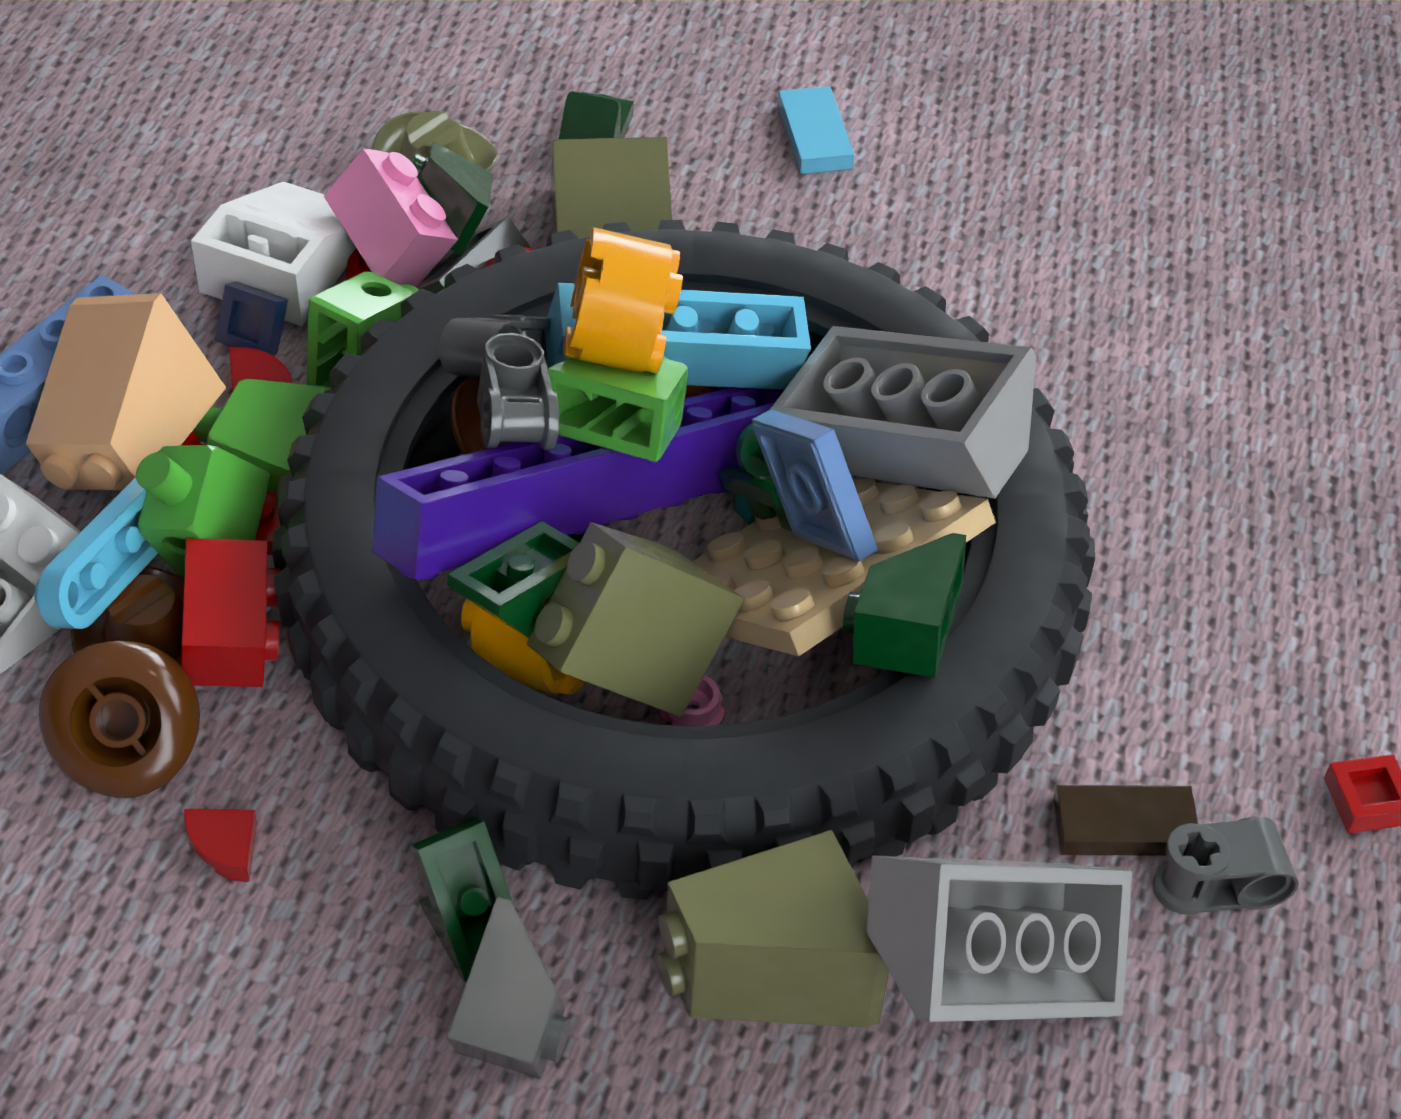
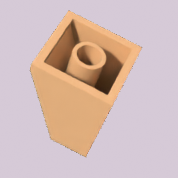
(118, 391)

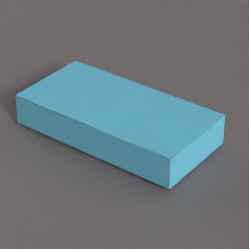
(815, 130)

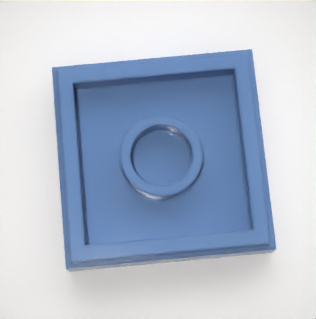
(814, 484)

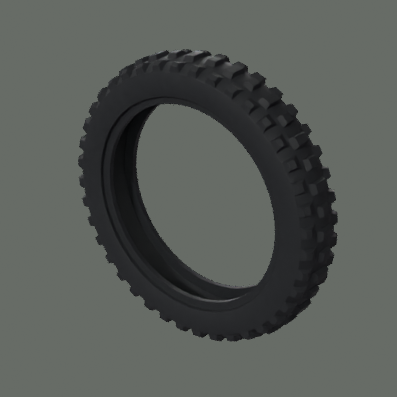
(635, 795)

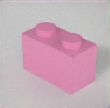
(390, 216)

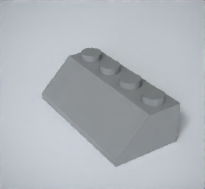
(919, 406)
(1001, 937)

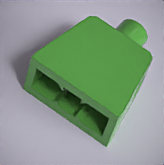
(343, 315)
(620, 407)
(260, 424)
(198, 496)

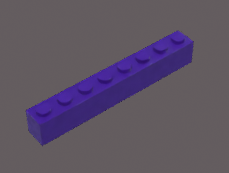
(473, 502)

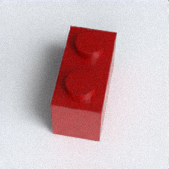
(226, 612)

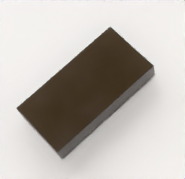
(1120, 818)

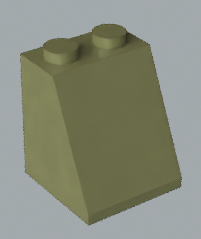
(610, 183)
(635, 619)
(774, 940)

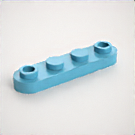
(95, 564)

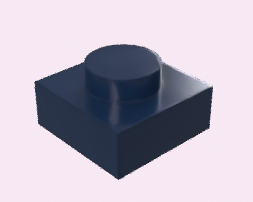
(251, 318)

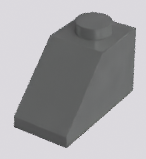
(509, 1002)

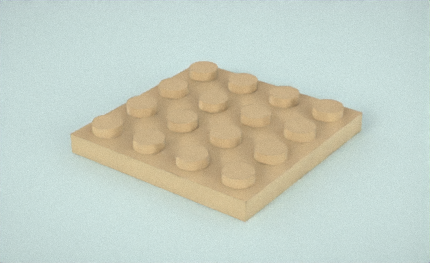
(801, 589)

